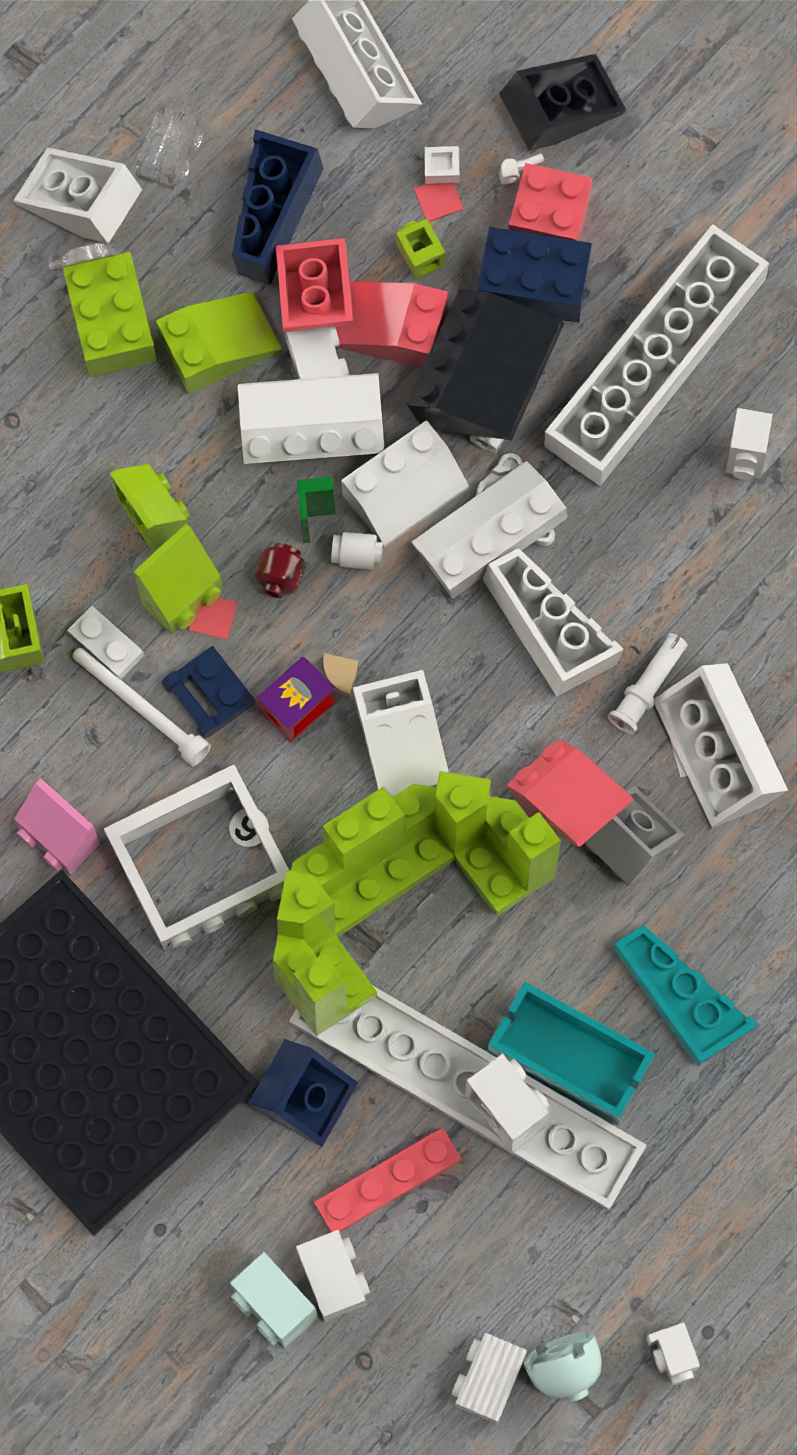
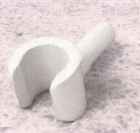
(510, 168)

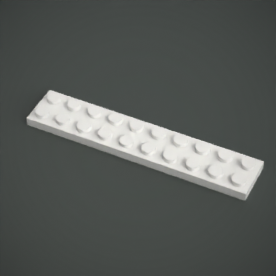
(434, 1068)

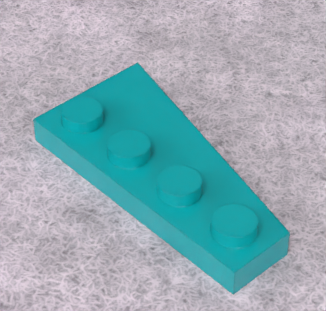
(688, 1004)

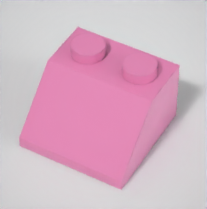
(55, 829)

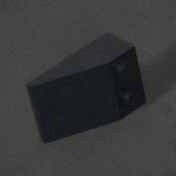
(560, 100)

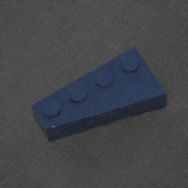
(273, 202)

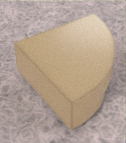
(341, 673)

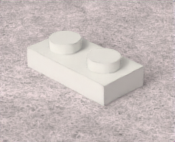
(105, 642)

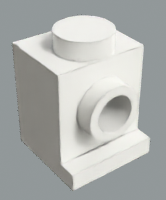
(674, 1353)

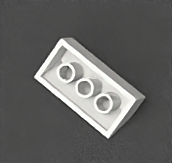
(356, 61)
(310, 418)
(490, 526)
(719, 744)

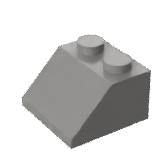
(635, 838)

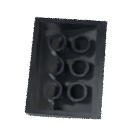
(483, 366)

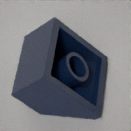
(303, 1092)

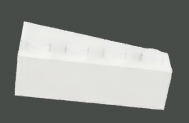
(552, 629)

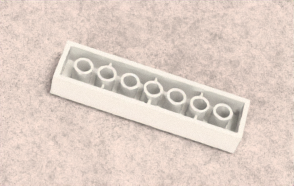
(656, 355)

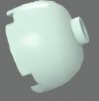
(566, 1367)

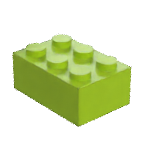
(109, 314)

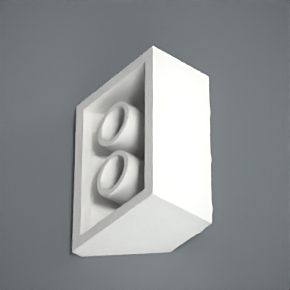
(404, 484)

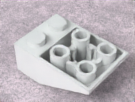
(400, 732)

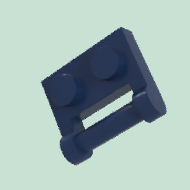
(217, 684)

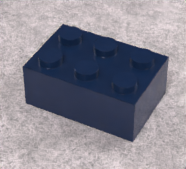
(536, 271)

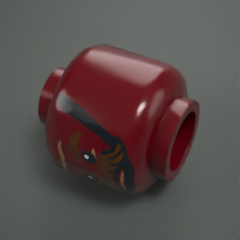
(280, 570)

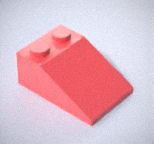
(314, 285)
(394, 321)
(569, 792)

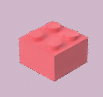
(551, 203)

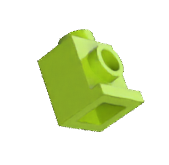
(420, 235)

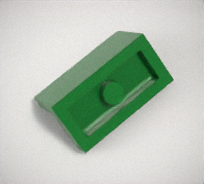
(315, 499)

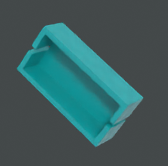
(571, 1053)

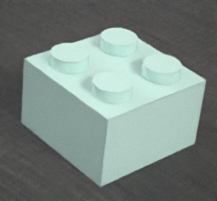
(274, 1300)

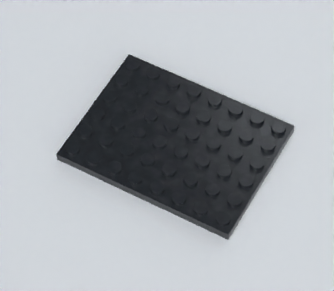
(100, 1057)

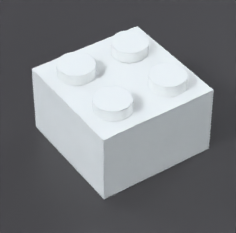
(508, 1103)

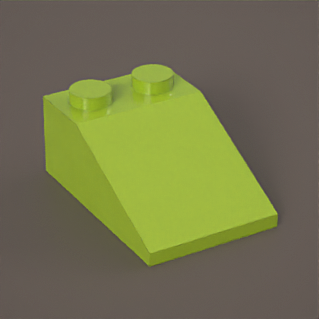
(216, 339)
(178, 581)

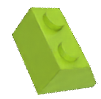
(148, 503)

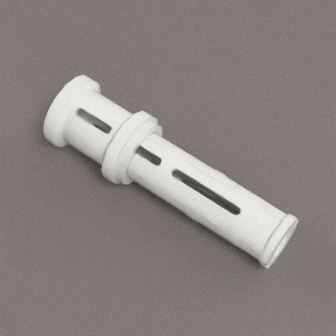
(640, 696)

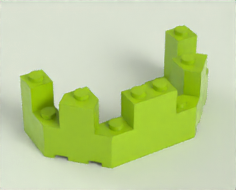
(382, 853)

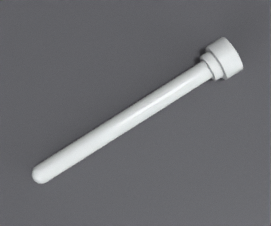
(192, 748)

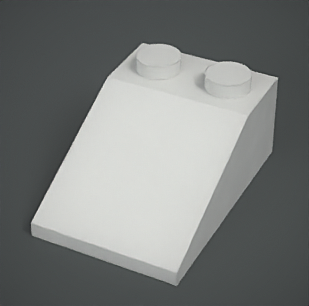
(79, 193)

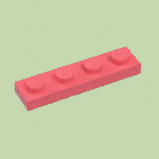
(388, 1181)

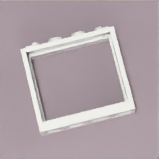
(172, 808)

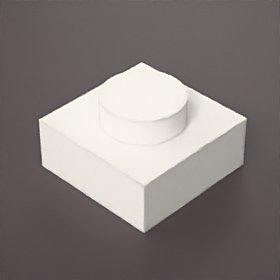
(442, 165)

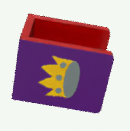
(296, 699)

